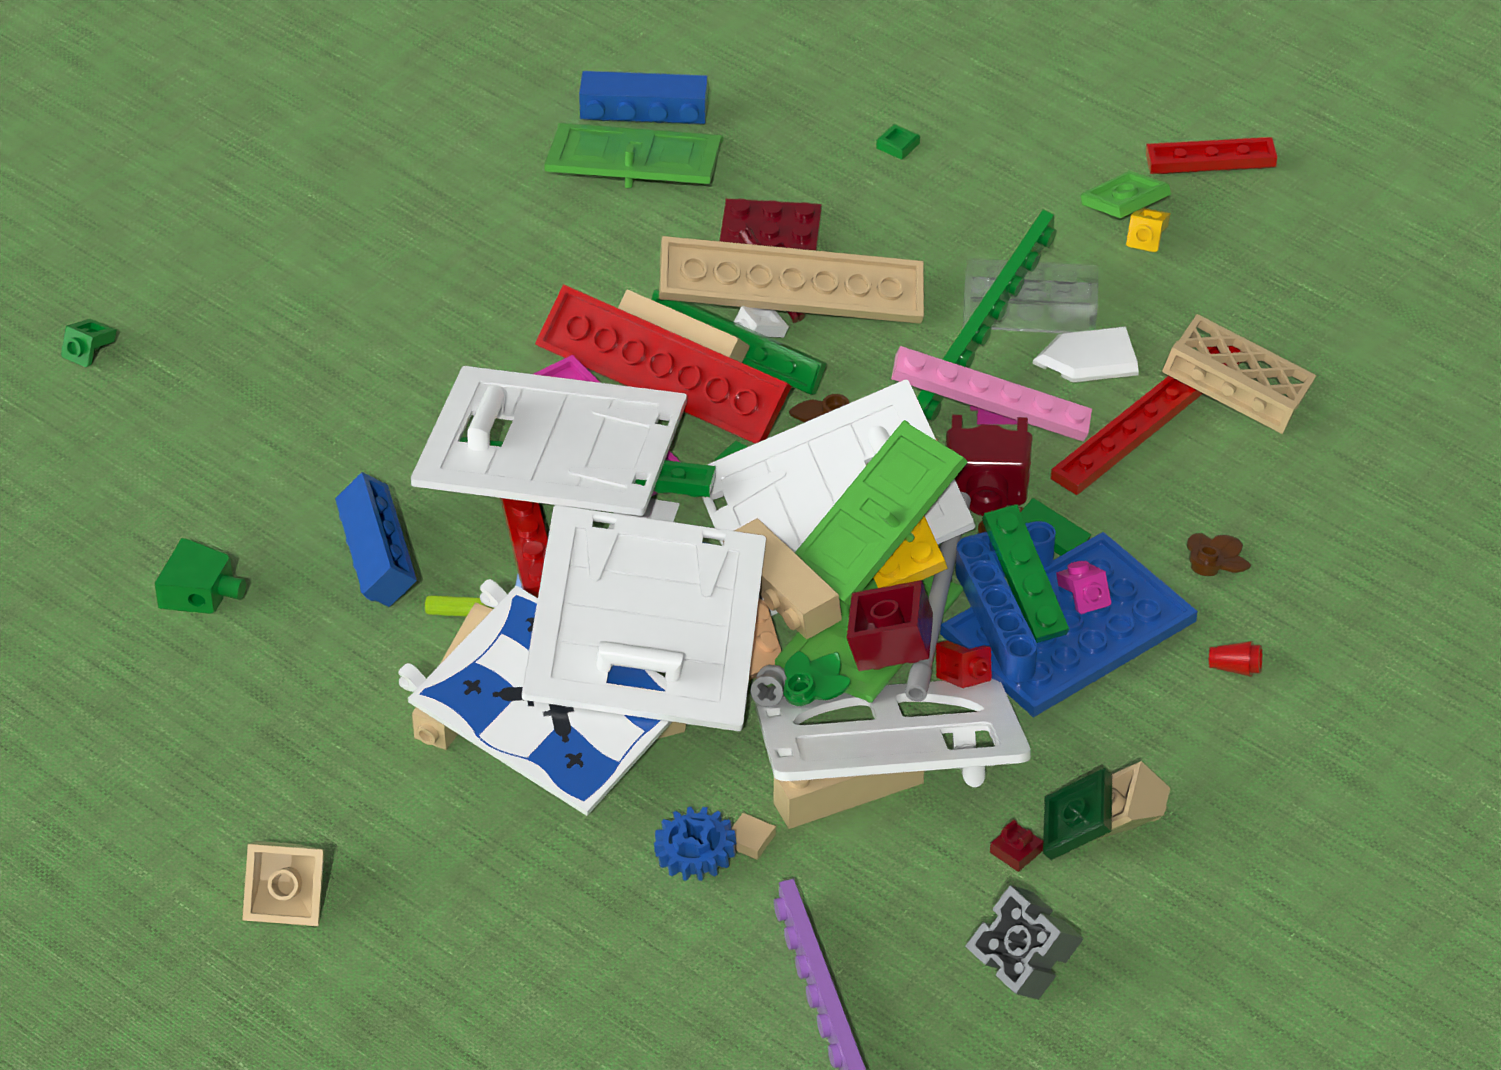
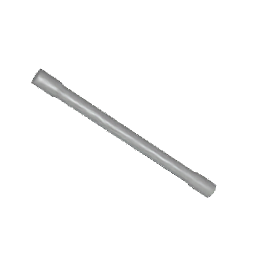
(921, 672)

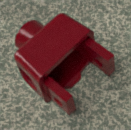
(996, 463)

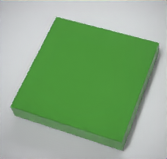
(1125, 194)

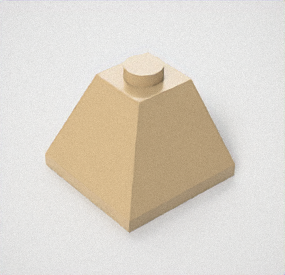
(1136, 798)
(283, 883)

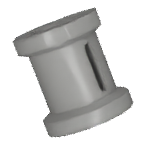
(768, 696)

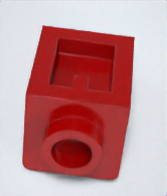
(963, 665)

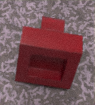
(1016, 846)

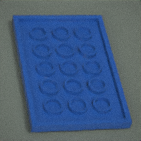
(1098, 641)

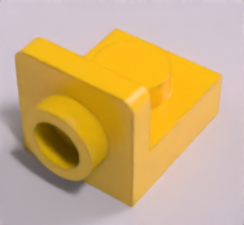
(1146, 229)

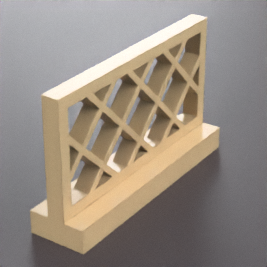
(1236, 386)

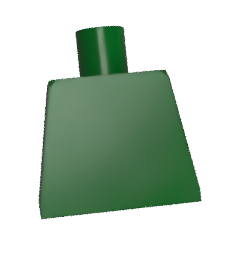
(197, 579)

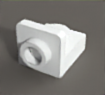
(762, 321)

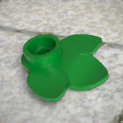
(816, 678)

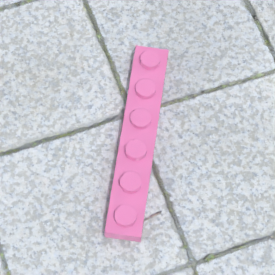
(991, 393)

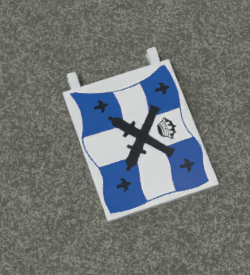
(558, 747)

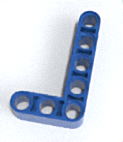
(994, 603)

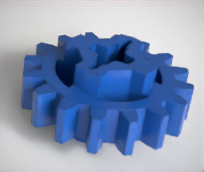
(695, 843)

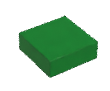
(898, 141)

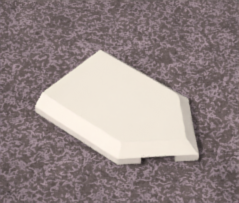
(1090, 355)

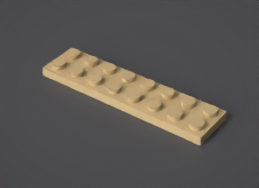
(791, 279)

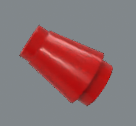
(1237, 658)

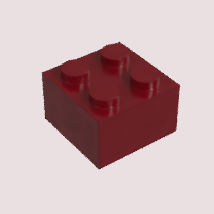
(890, 626)

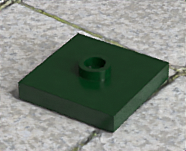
(1077, 814)

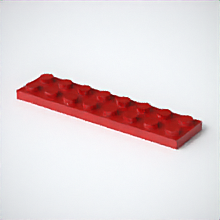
(658, 359)

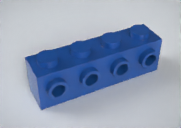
(643, 97)
(375, 540)

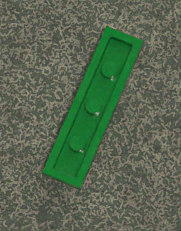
(1025, 573)

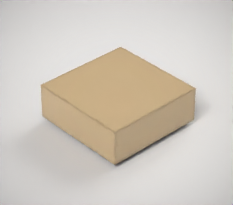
(752, 835)

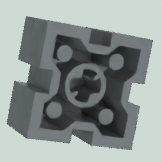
(1024, 942)

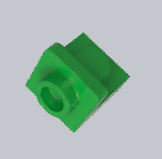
(83, 338)

